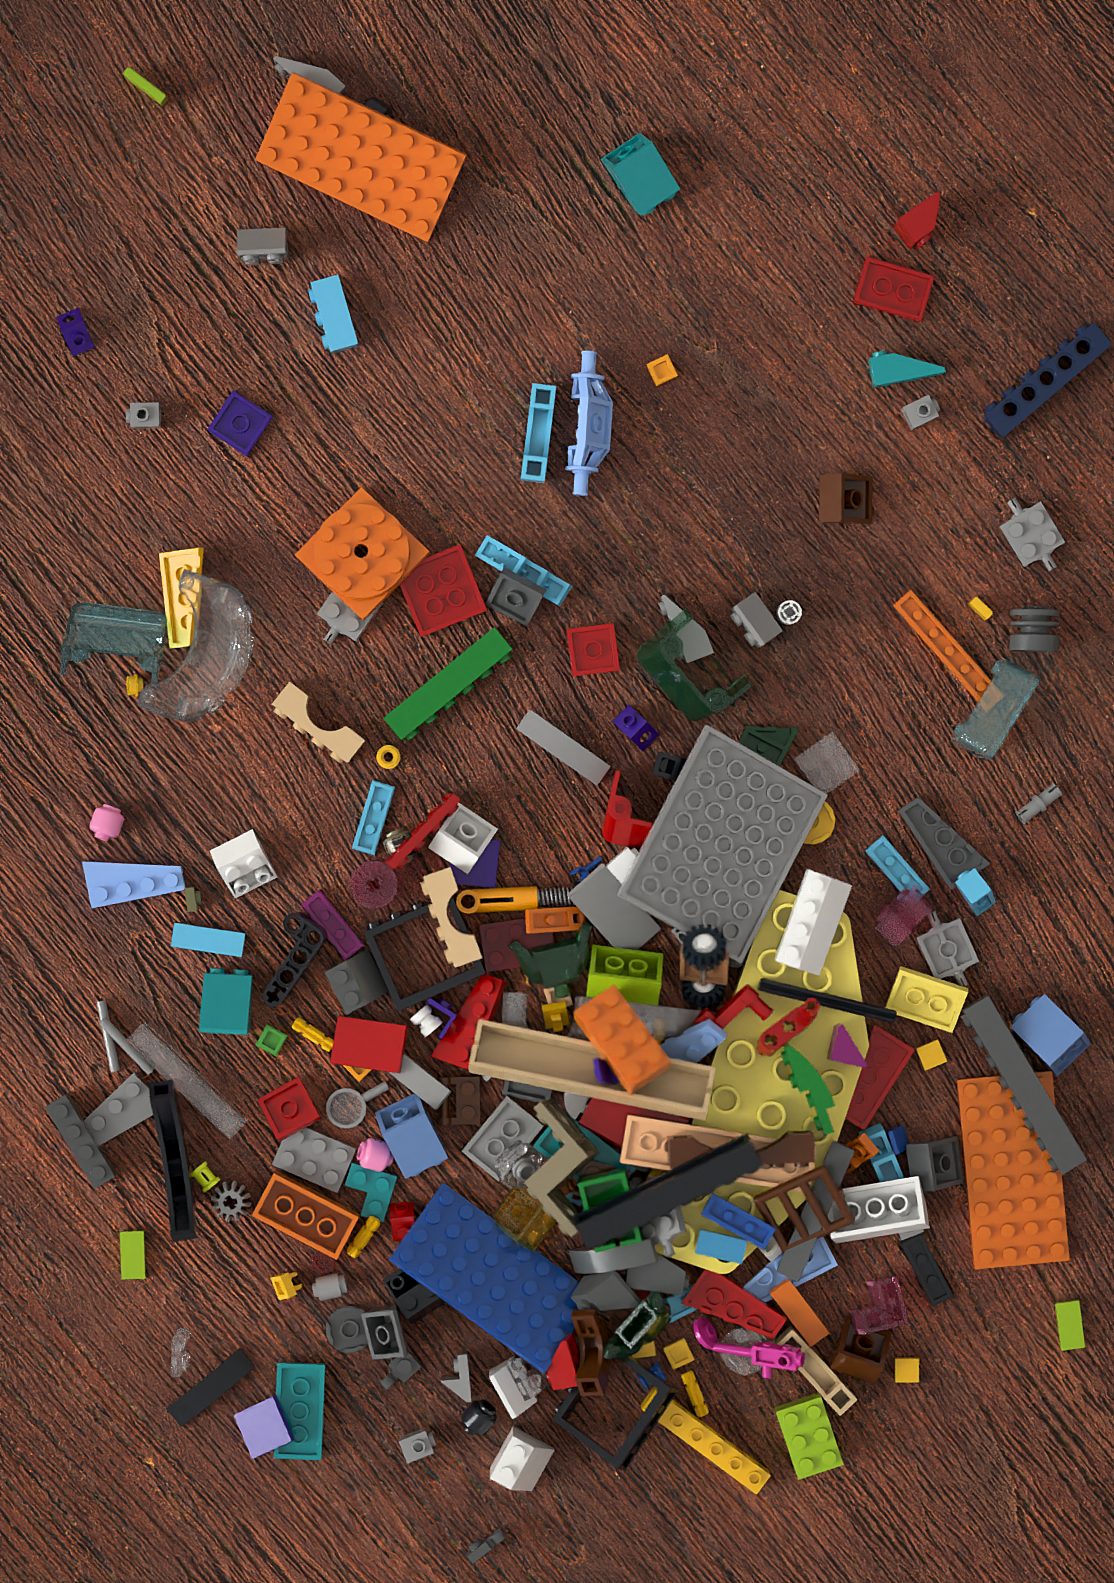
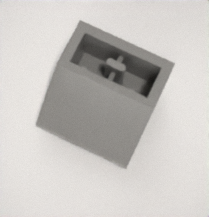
(262, 245)
(755, 620)

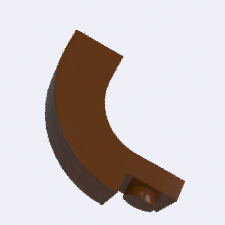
(593, 1366)

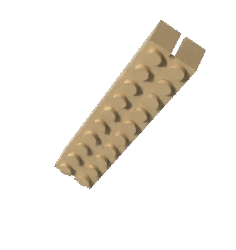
(569, 1067)

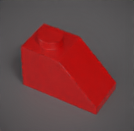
(564, 1364)

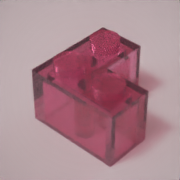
(899, 920)
(886, 1307)

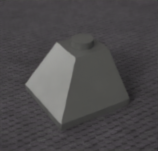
(604, 1293)

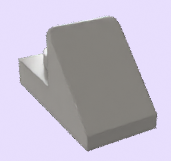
(461, 1383)

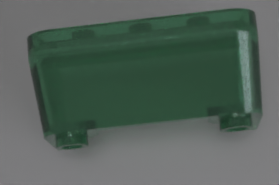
(657, 659)

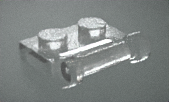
(180, 1358)
(529, 1382)

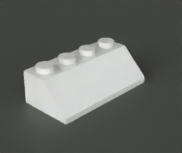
(812, 922)
(882, 1210)

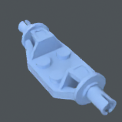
(593, 423)

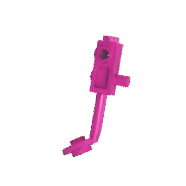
(762, 1353)

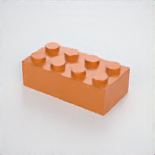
(622, 1039)
(306, 1215)

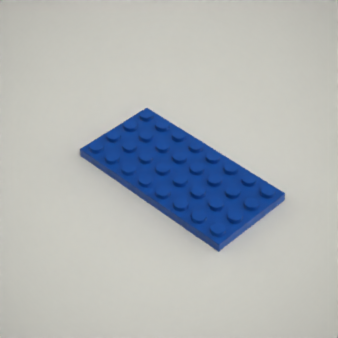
(489, 1277)

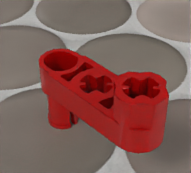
(744, 998)
(798, 1018)

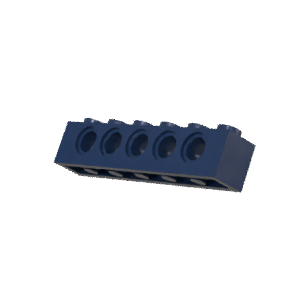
(1096, 345)

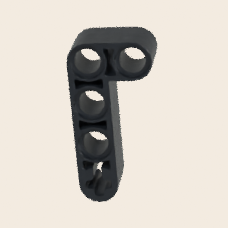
(291, 962)

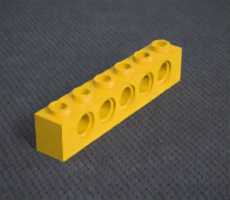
(711, 1444)

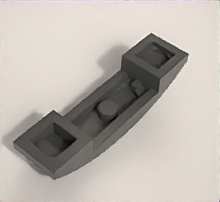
(615, 1259)

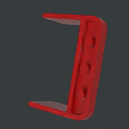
(618, 825)

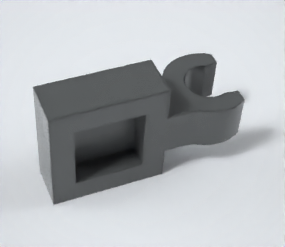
(401, 1368)

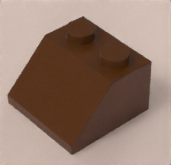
(845, 499)
(860, 1354)

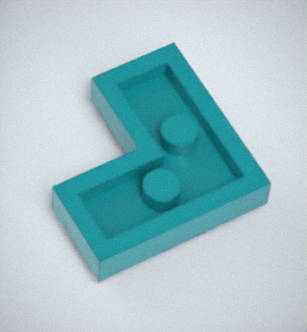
(378, 1188)

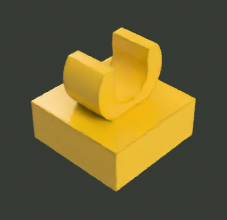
(555, 1016)
(284, 1286)

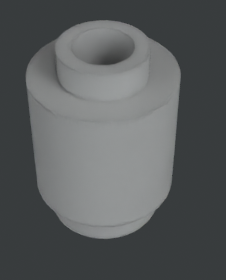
(330, 1286)

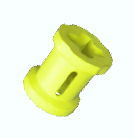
(212, 1180)

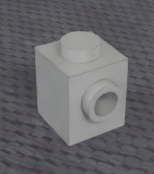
(921, 412)
(144, 415)
(417, 1444)

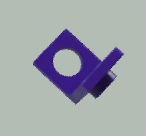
(75, 332)
(635, 726)
(445, 1007)
(604, 1073)

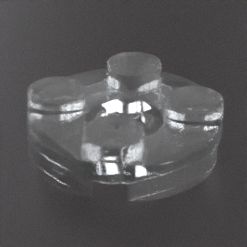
(510, 1156)
(743, 1337)

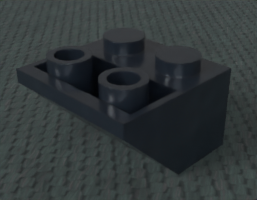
(411, 1296)

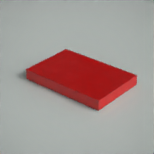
(893, 289)
(369, 1044)

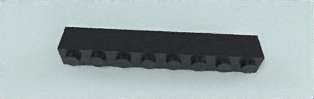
(668, 1191)

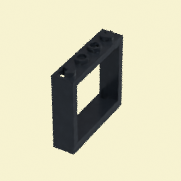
(399, 918)
(641, 1429)

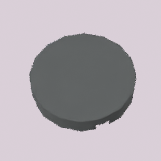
(346, 1329)

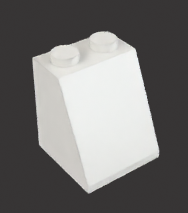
(520, 1461)

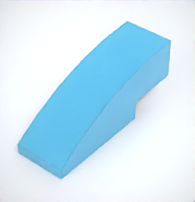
(884, 1161)

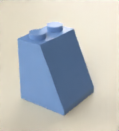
(1050, 1034)
(411, 1135)

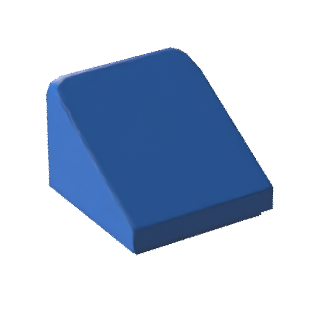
(897, 1139)

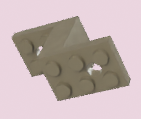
(562, 1166)

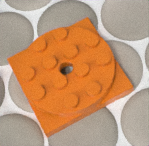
(365, 580)

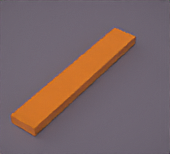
(943, 644)

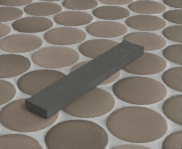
(796, 1258)

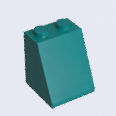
(641, 174)
(226, 1002)

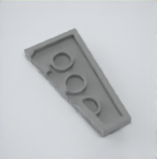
(120, 1111)

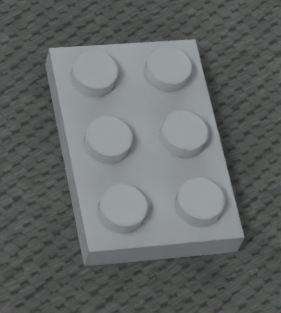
(501, 1129)
(315, 1158)

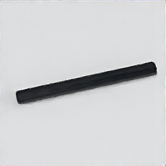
(827, 1000)

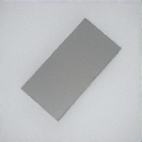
(613, 916)

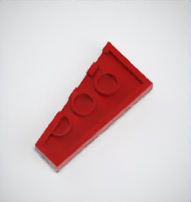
(399, 856)
(459, 1038)
(884, 1062)
(726, 1299)

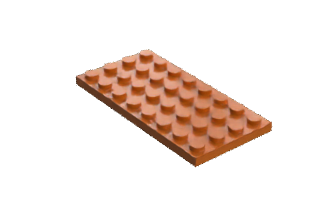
(360, 156)
(1009, 1184)

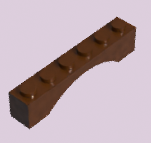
(791, 1147)

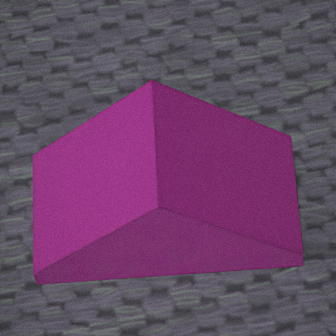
(844, 1049)

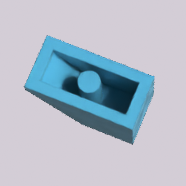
(975, 891)

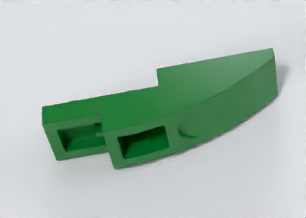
(807, 1078)

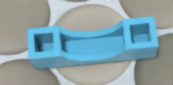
(538, 433)

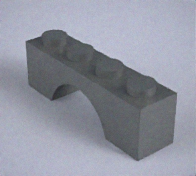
(80, 1141)

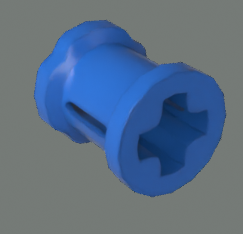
(657, 1370)

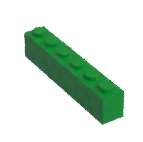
(447, 684)

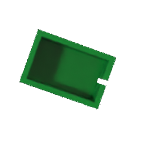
(602, 1187)

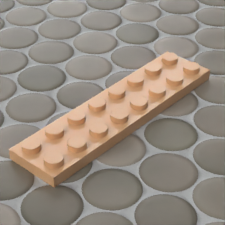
(647, 1146)

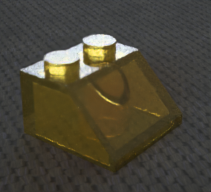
(523, 1218)

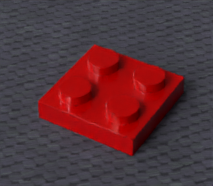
(593, 649)
(289, 1109)

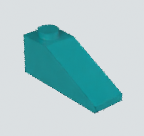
(895, 368)

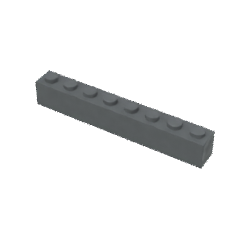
(1023, 1084)

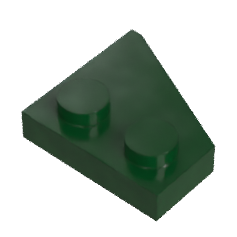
(768, 741)

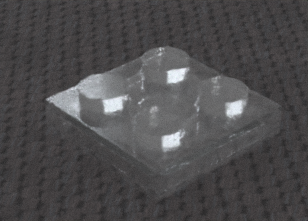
(826, 763)

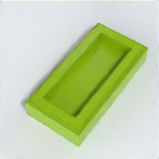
(145, 86)
(133, 1254)
(1069, 1325)

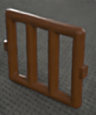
(802, 1182)

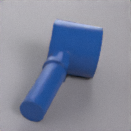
(584, 871)

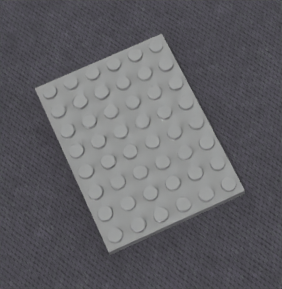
(722, 842)

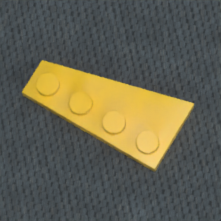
(177, 607)

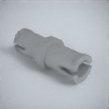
(1038, 803)

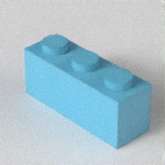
(333, 314)

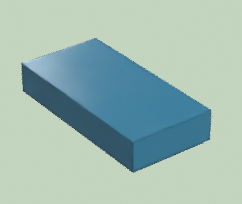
(721, 1246)

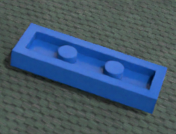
(738, 1221)

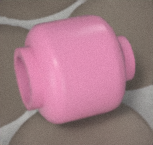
(106, 822)
(374, 1155)

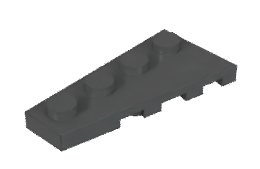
(942, 844)

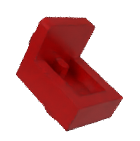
(402, 1219)

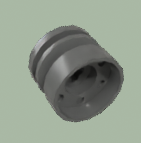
(1034, 630)

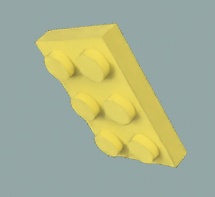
(926, 999)

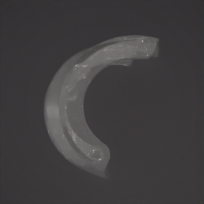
(216, 655)

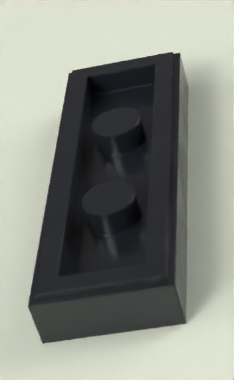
(926, 1269)

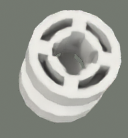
(785, 613)
(427, 1022)

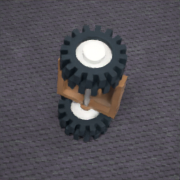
(704, 967)

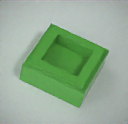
(271, 1040)

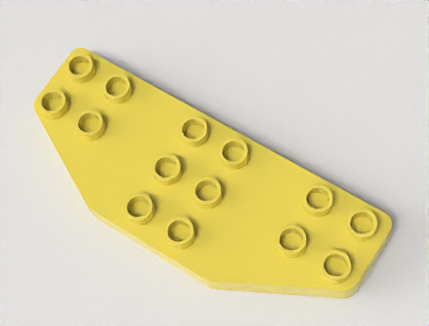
(755, 1090)

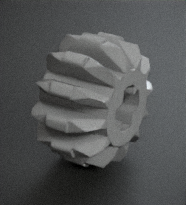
(227, 1208)

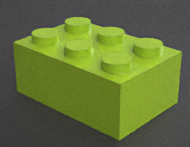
(633, 972)
(808, 1436)

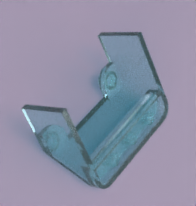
(114, 632)
(996, 710)

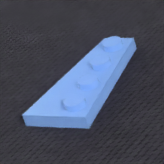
(126, 882)
(694, 1042)
(768, 1277)

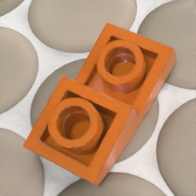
(864, 1150)

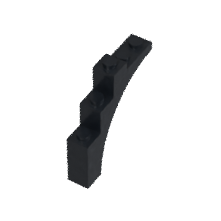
(174, 1159)

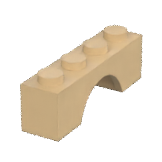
(294, 703)
(461, 946)
(819, 1373)

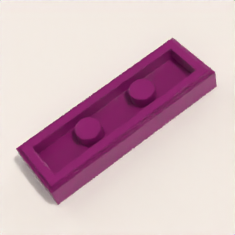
(337, 928)

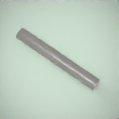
(121, 1040)
(109, 1041)

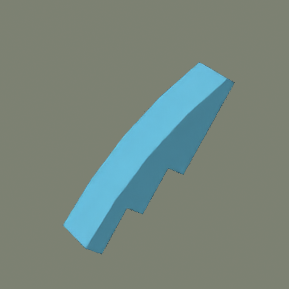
(501, 556)

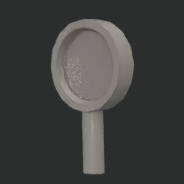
(348, 1106)

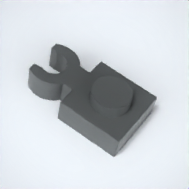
(480, 1547)

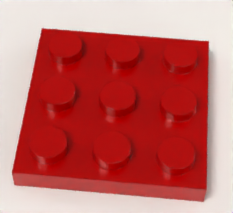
(442, 591)

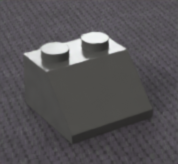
(357, 981)
(935, 1162)
(385, 1332)

